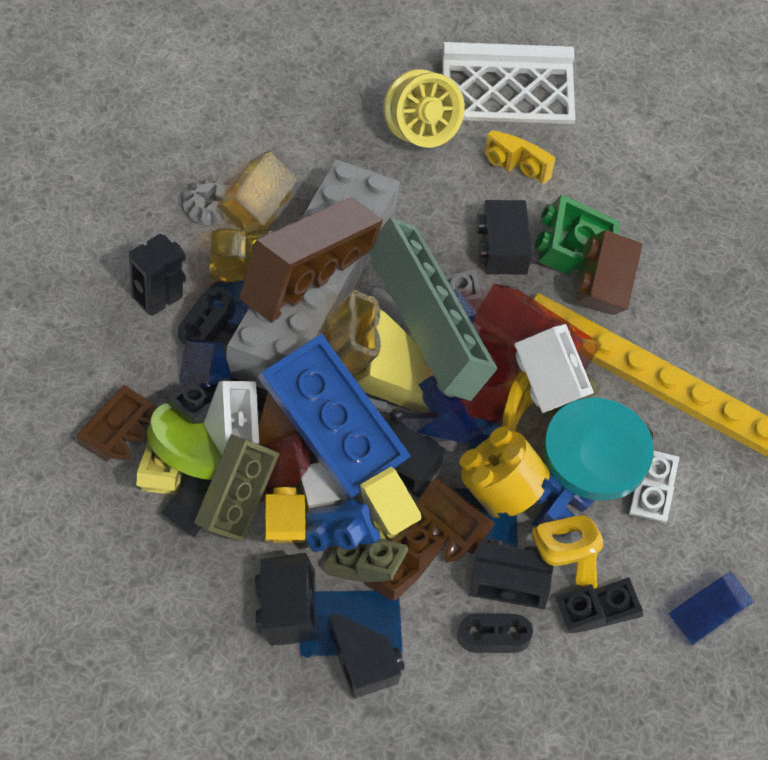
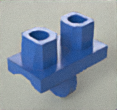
(558, 500)
(340, 526)

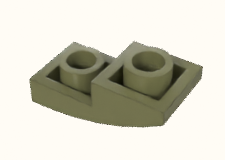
(367, 561)

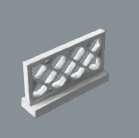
(535, 60)

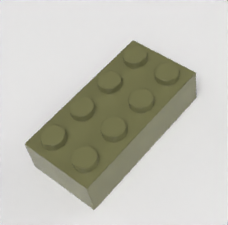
(236, 488)

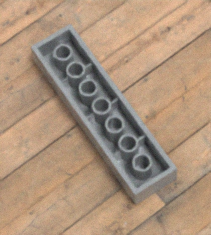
(262, 344)

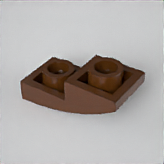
(422, 550)

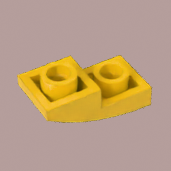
(513, 151)

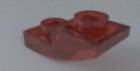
(290, 465)

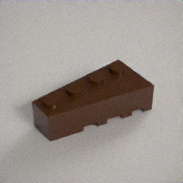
(306, 255)

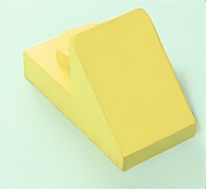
(157, 475)
(389, 504)

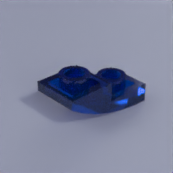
(711, 608)

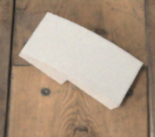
(655, 493)

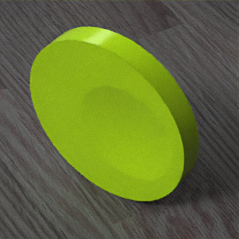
(182, 443)

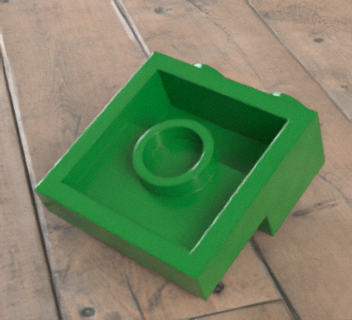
(566, 232)

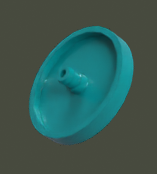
(598, 449)

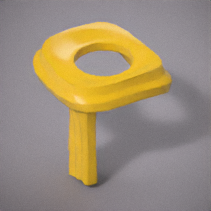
(517, 402)
(582, 552)

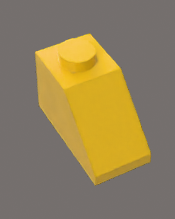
(284, 516)

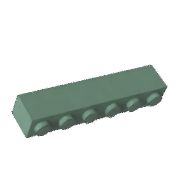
(431, 311)

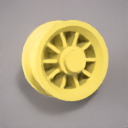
(423, 108)

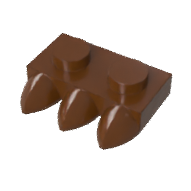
(116, 423)
(453, 519)

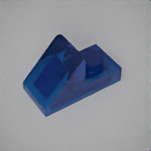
(453, 419)

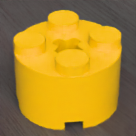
(504, 473)

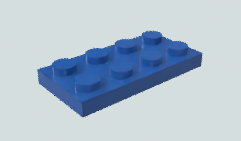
(333, 415)

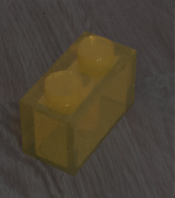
(258, 193)

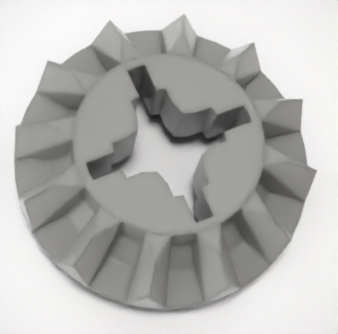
(195, 199)

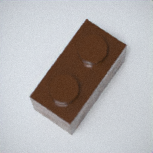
(608, 272)

